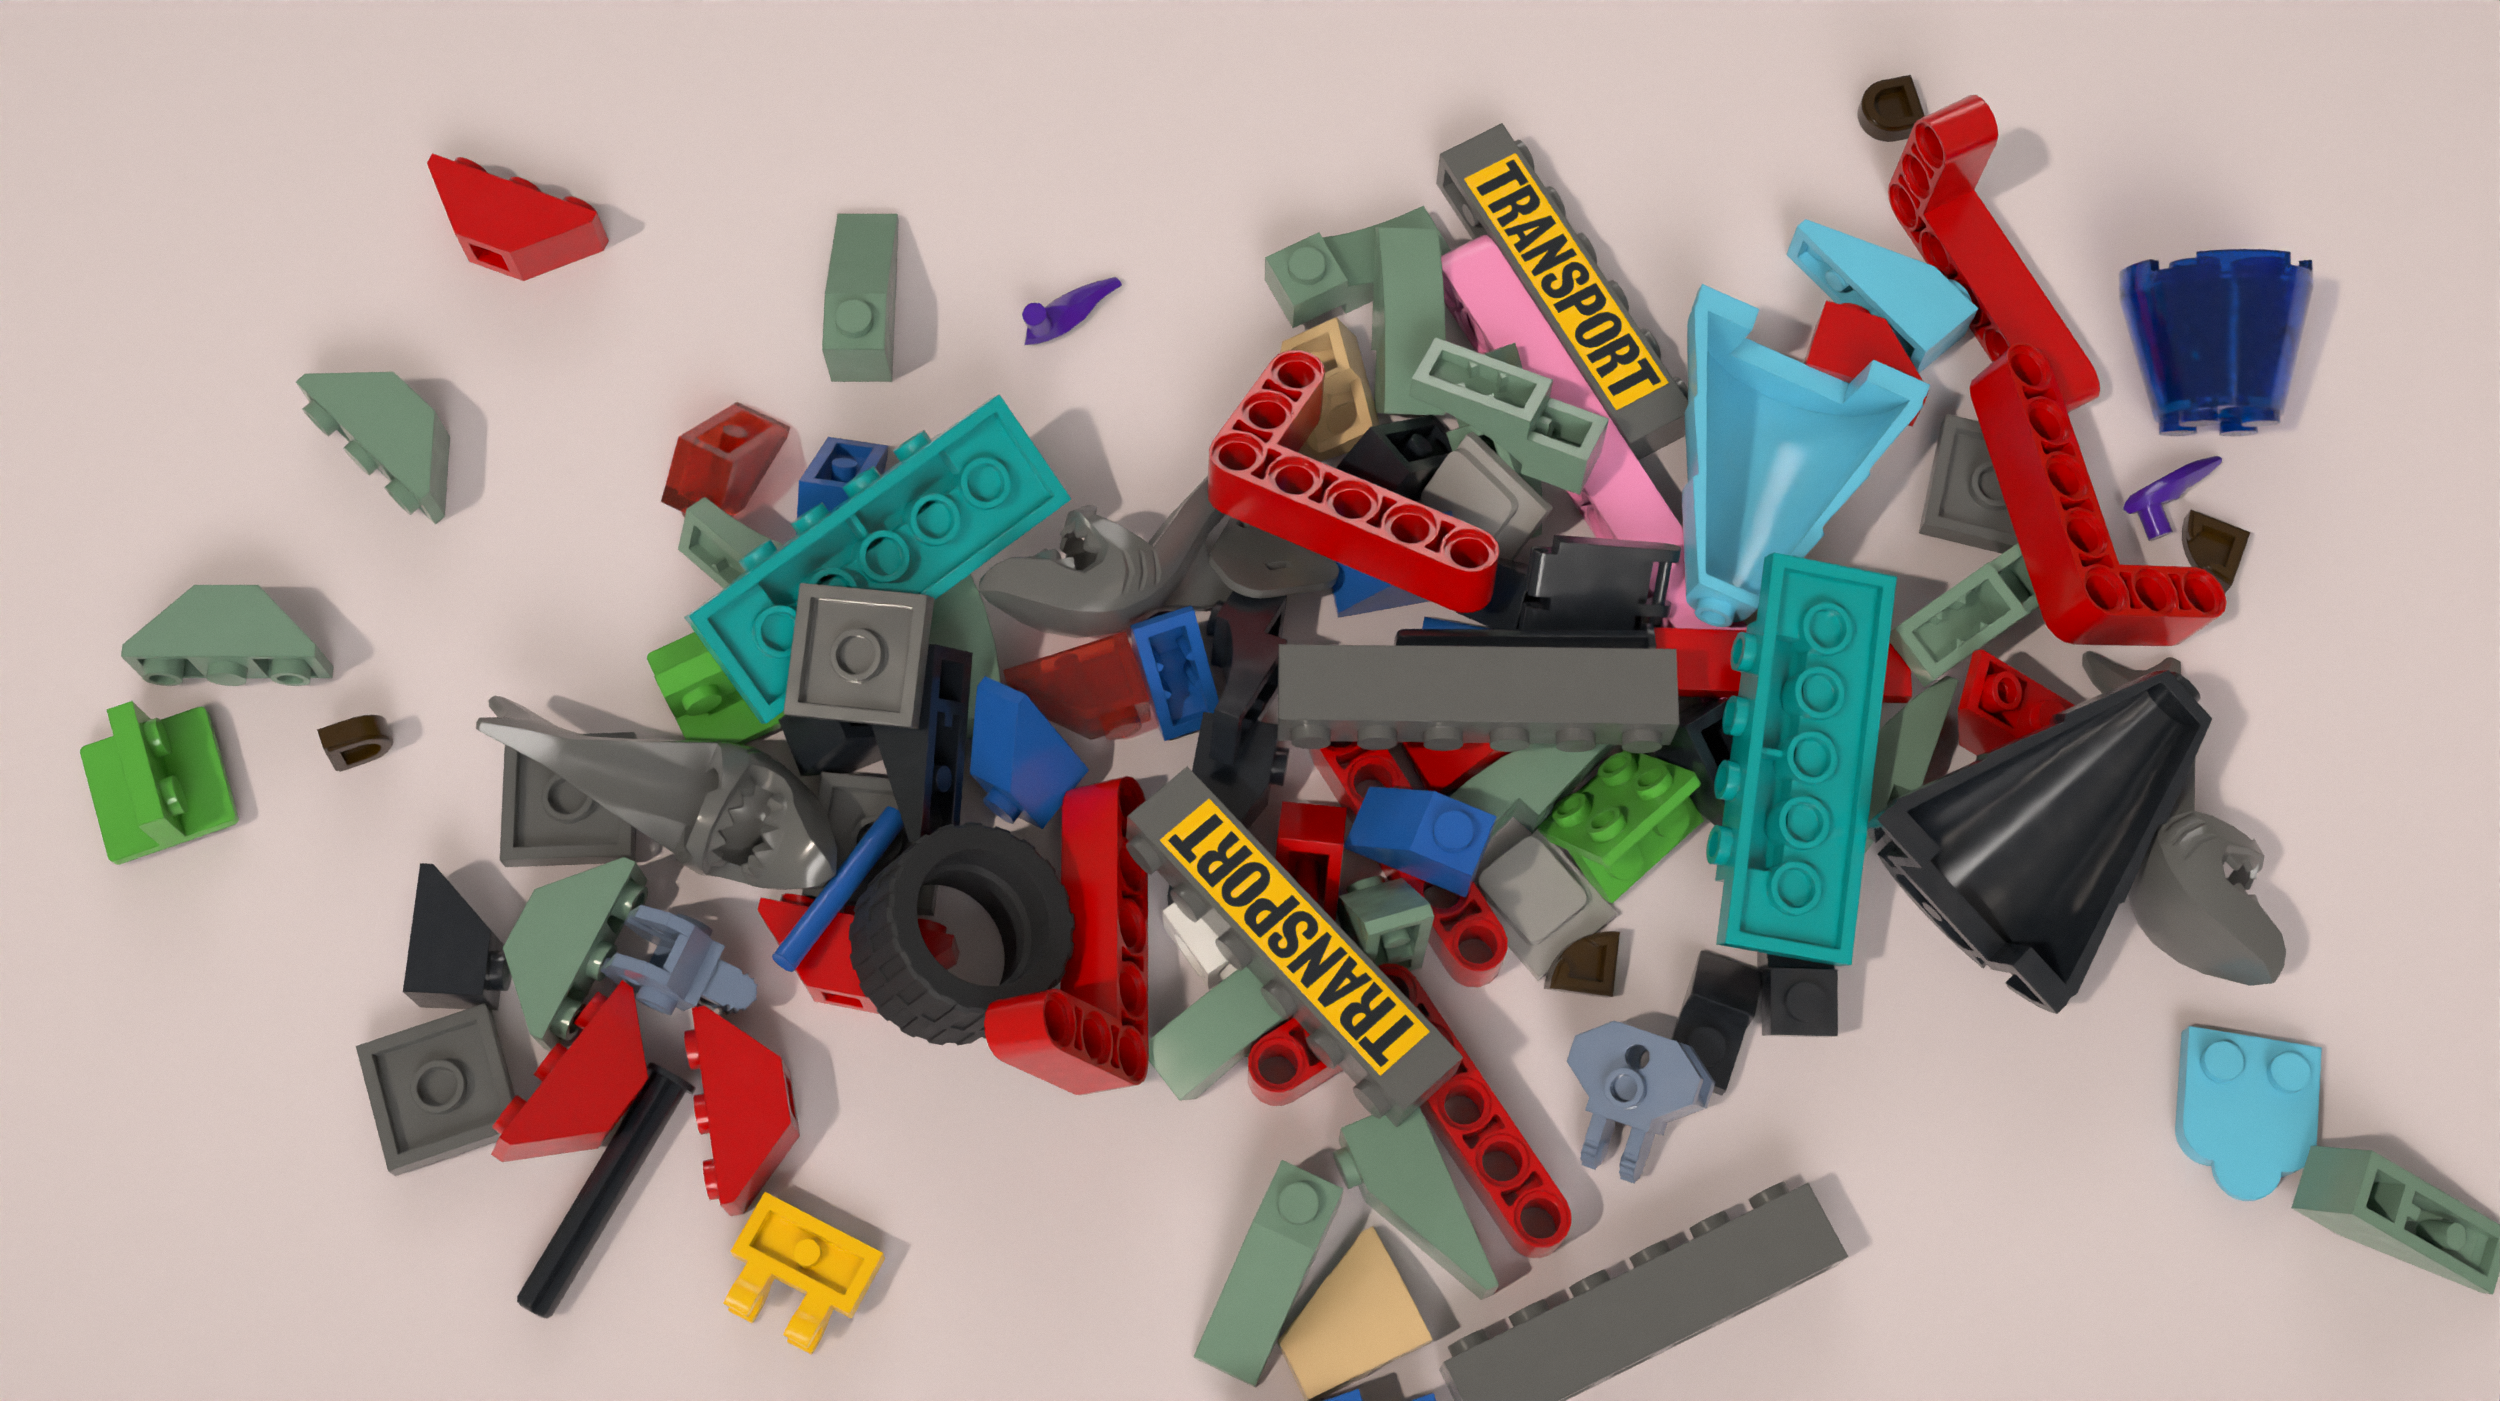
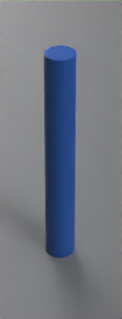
(838, 890)

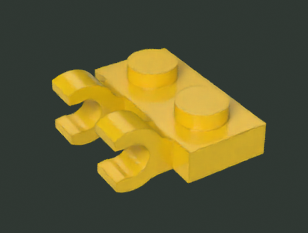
(808, 1257)

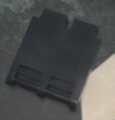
(1597, 584)

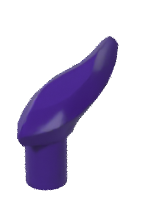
(1064, 312)
(2149, 500)

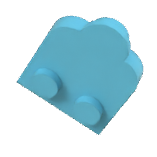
(2246, 1108)

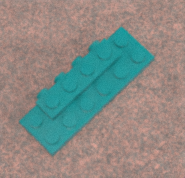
(902, 531)
(1801, 760)

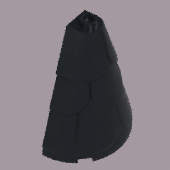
(2046, 832)

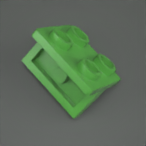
(703, 696)
(157, 782)
(1624, 820)

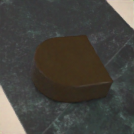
(1890, 109)
(356, 741)

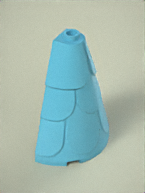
(1770, 452)

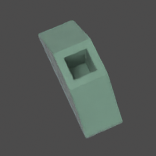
(385, 431)
(226, 638)
(565, 941)

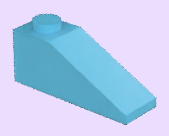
(1913, 297)

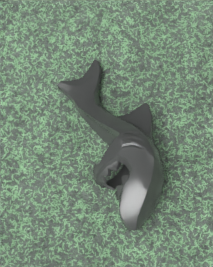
(1112, 573)
(708, 802)
(2182, 884)

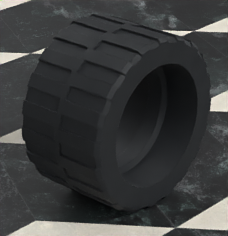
(1009, 883)

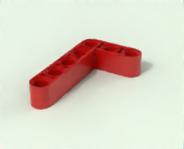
(1959, 236)
(1273, 487)
(2061, 525)
(1469, 917)
(1096, 1025)
(1464, 1142)

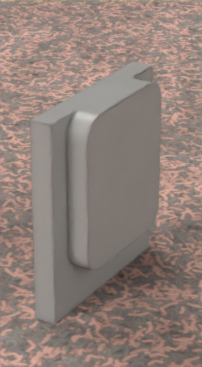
(1487, 494)
(1541, 901)

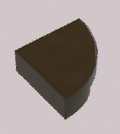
(2213, 546)
(1586, 966)

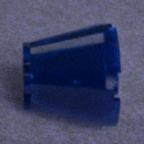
(2217, 336)

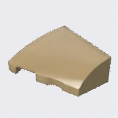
(1347, 397)
(1353, 1322)

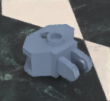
(682, 968)
(1625, 1092)

